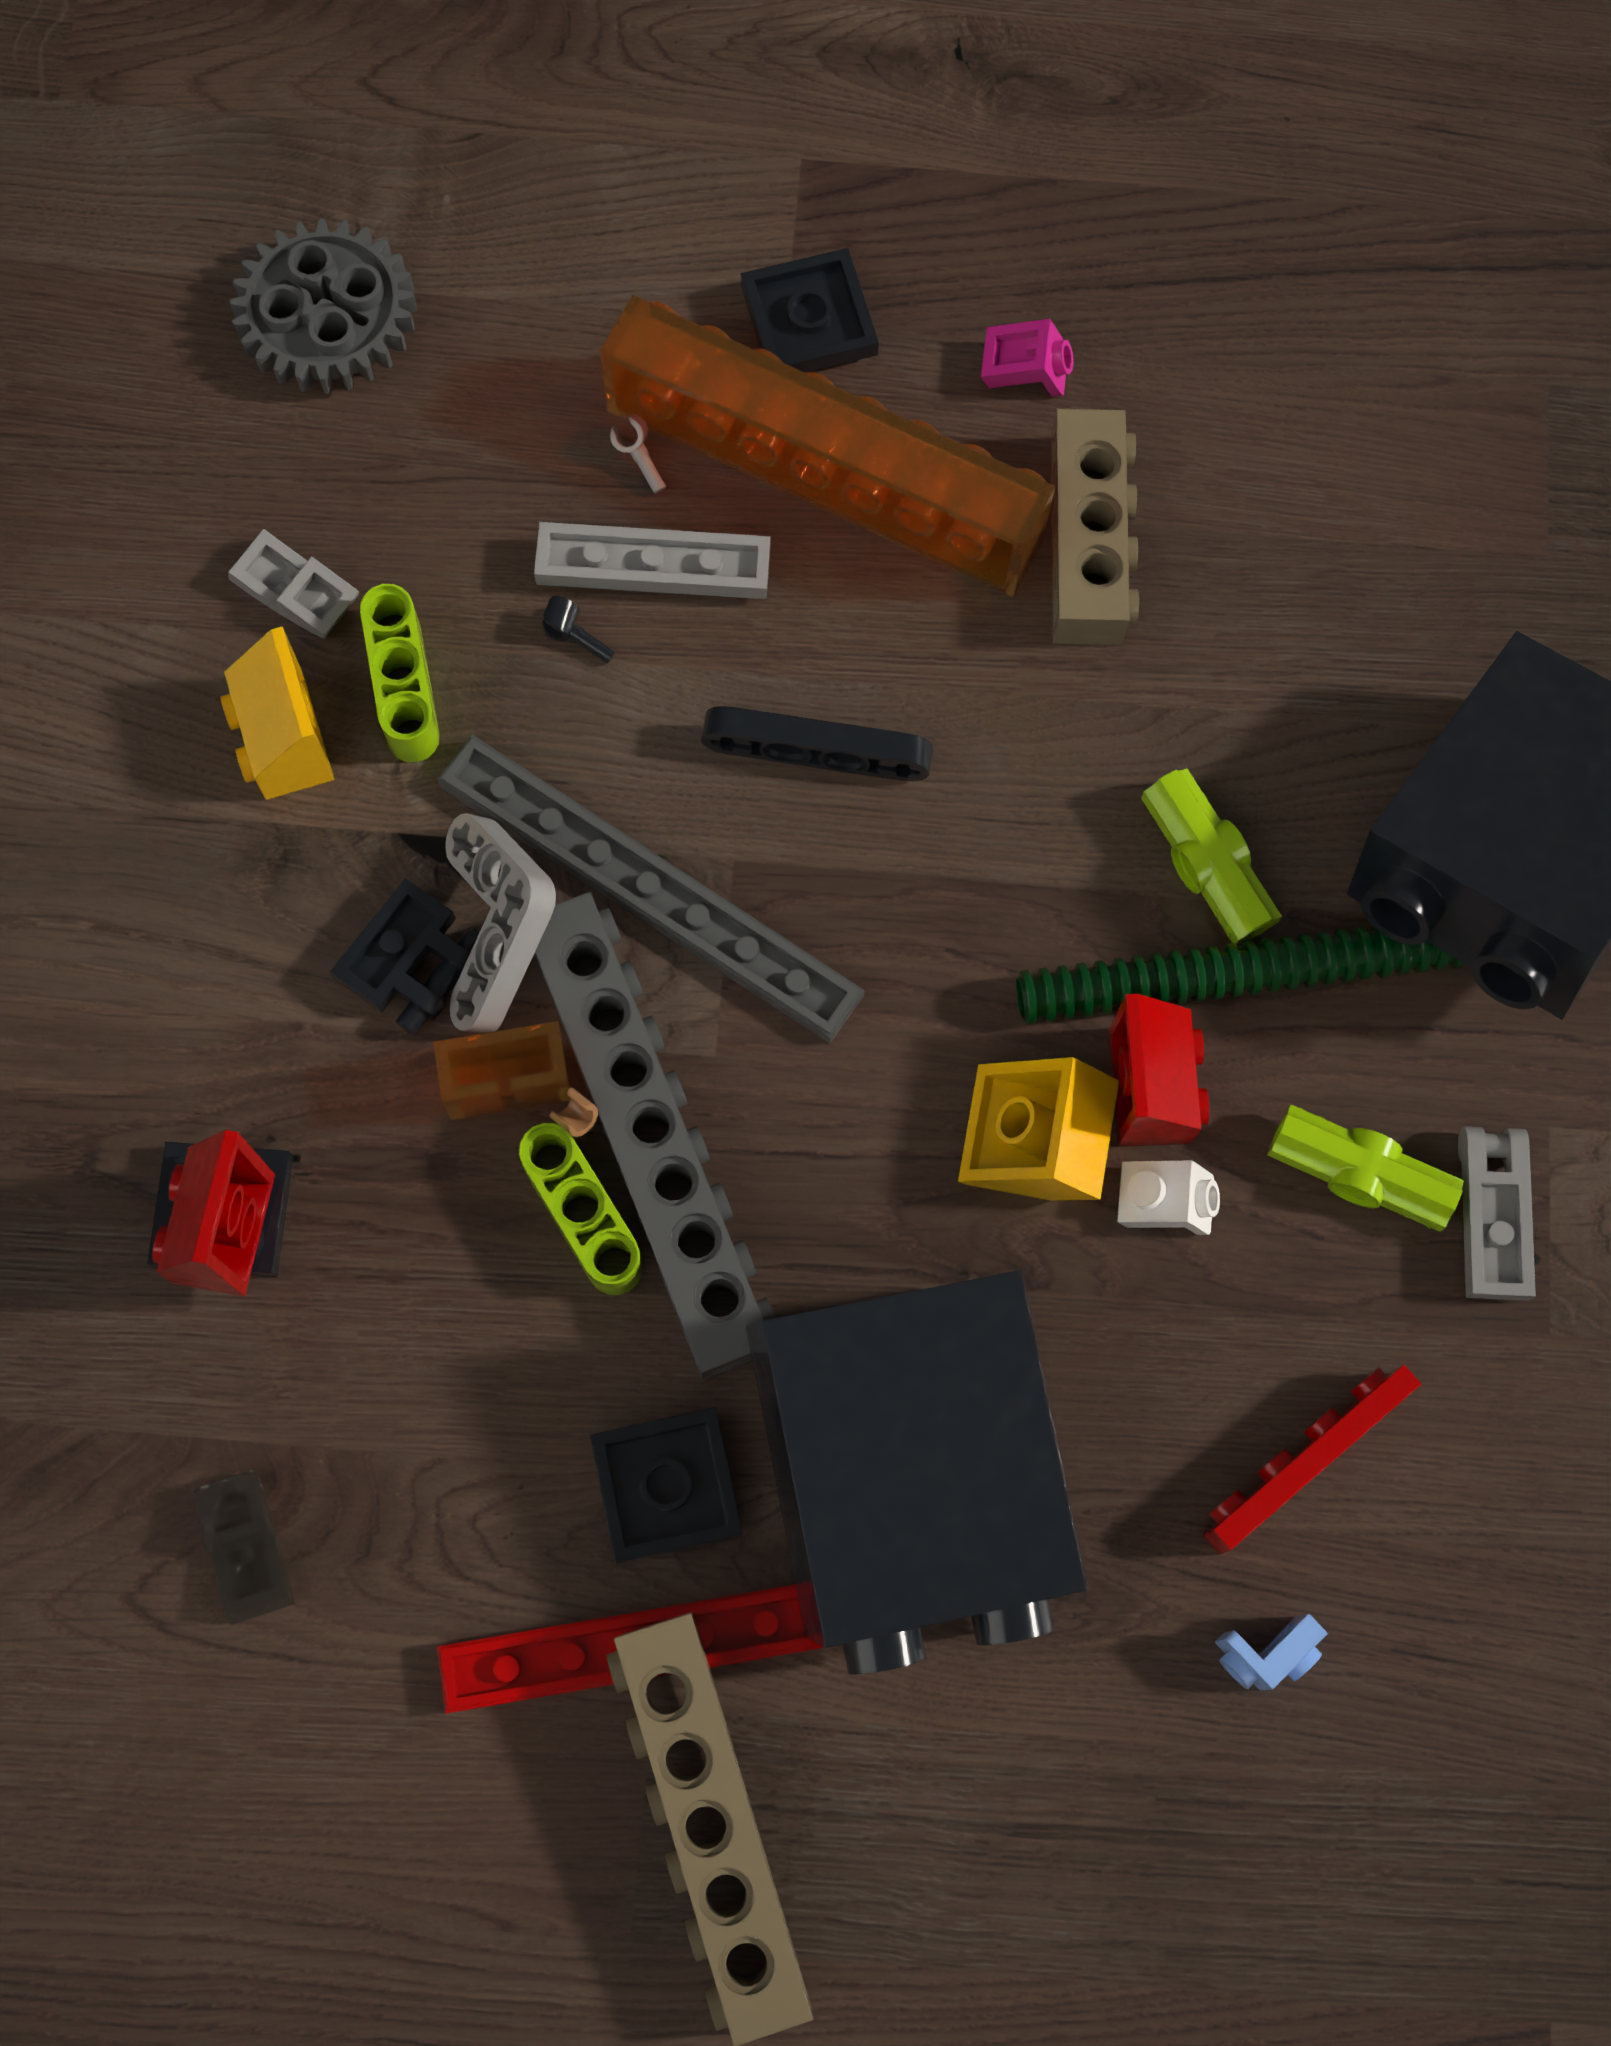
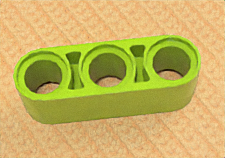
(395, 648)
(570, 1181)

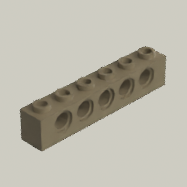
(777, 1994)

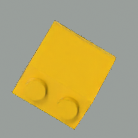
(275, 719)
(1039, 1129)

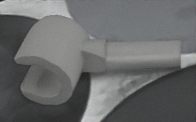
(639, 452)

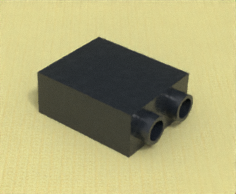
(1506, 834)
(917, 1469)

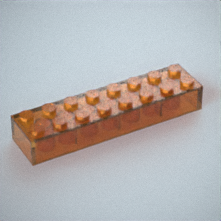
(826, 445)

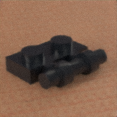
(394, 947)

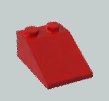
(215, 1215)

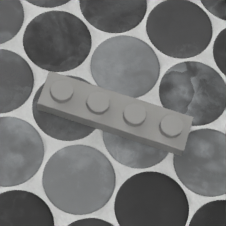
(652, 560)

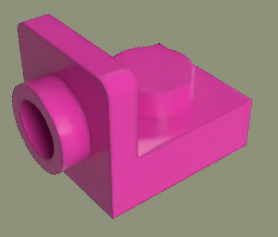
(1027, 355)

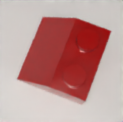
(1156, 1071)

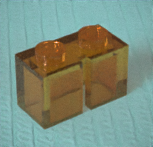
(501, 1065)

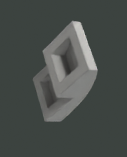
(292, 585)

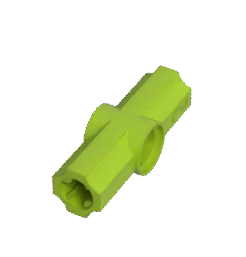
(1211, 856)
(1366, 1168)

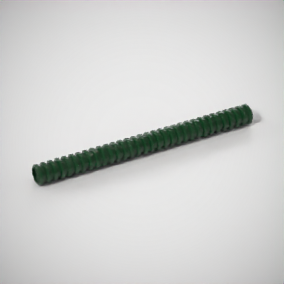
(1223, 971)

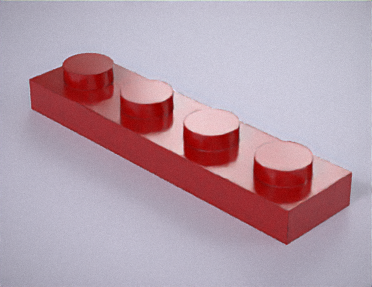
(1288, 1474)

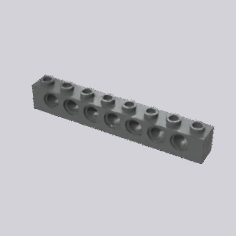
(581, 931)

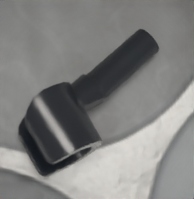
(560, 626)

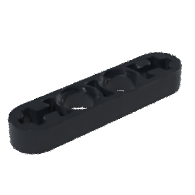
(817, 743)

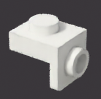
(1167, 1196)

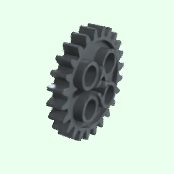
(323, 305)

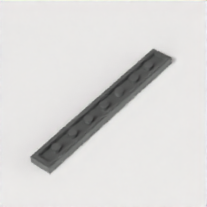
(651, 889)

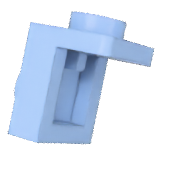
(1287, 1654)

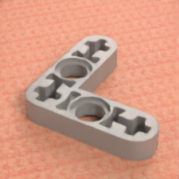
(519, 913)

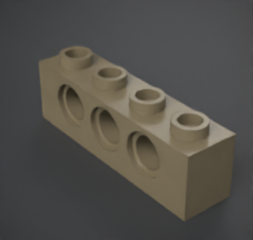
(1082, 610)

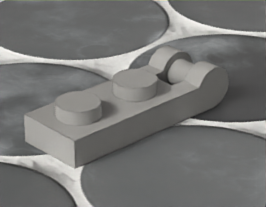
(1497, 1215)

